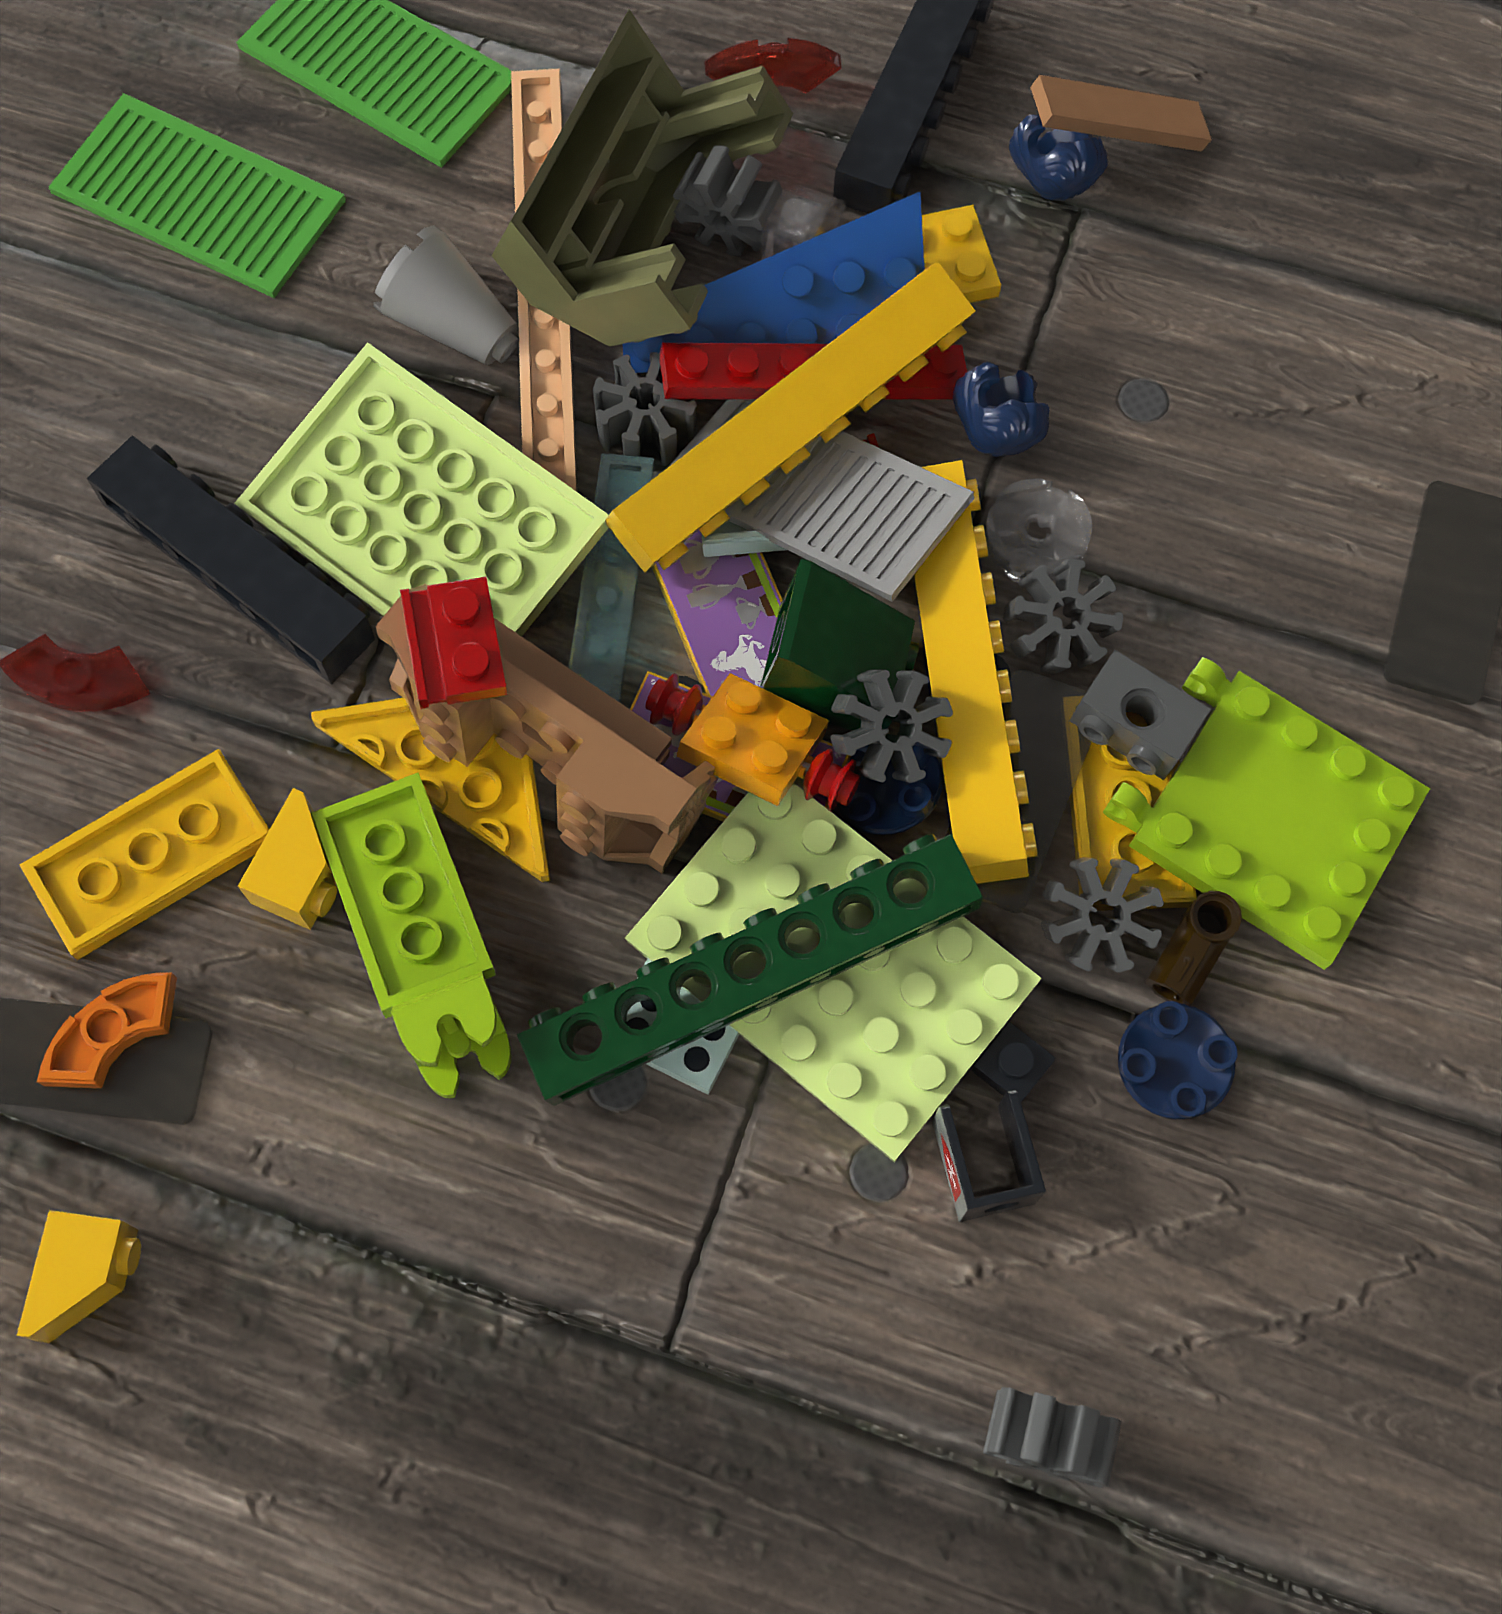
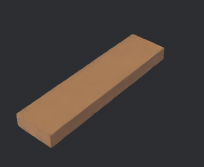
(1120, 113)

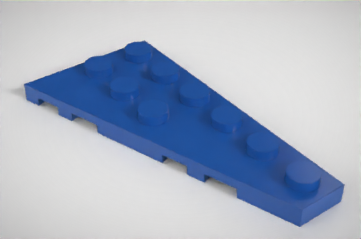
(808, 289)

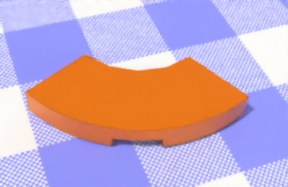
(105, 1028)

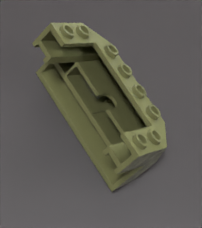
(605, 193)

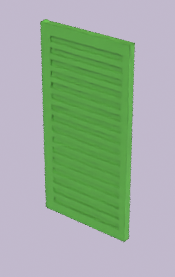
(383, 69)
(198, 195)

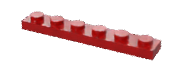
(754, 368)

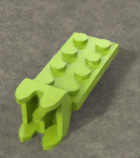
(415, 929)

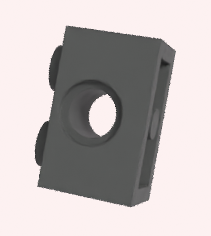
(1168, 711)

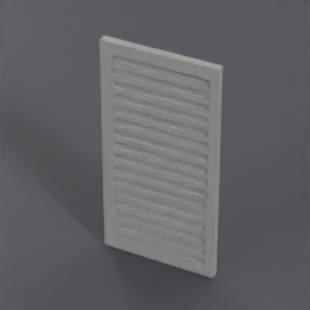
(850, 508)

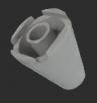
(446, 300)

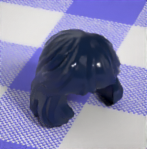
(1060, 161)
(1000, 412)

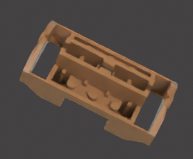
(593, 748)

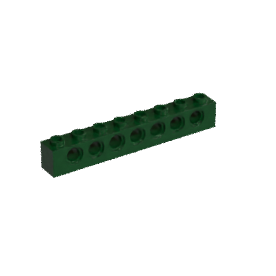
(551, 1034)

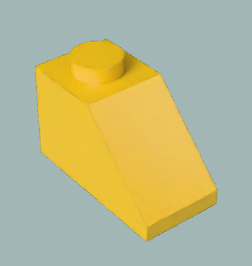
(291, 867)
(76, 1271)

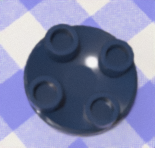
(894, 804)
(1176, 1061)

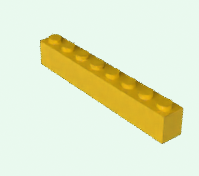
(789, 417)
(962, 668)

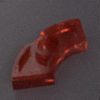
(794, 64)
(74, 679)

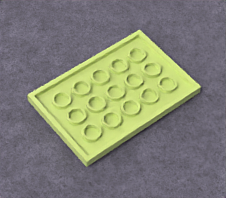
(412, 491)
(876, 1039)

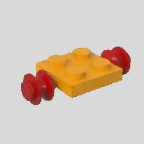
(753, 739)

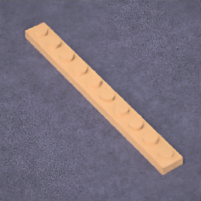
(543, 339)

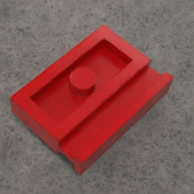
(453, 642)

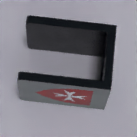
(1022, 1154)

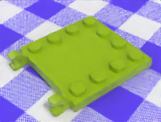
(1275, 815)

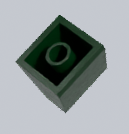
(829, 637)

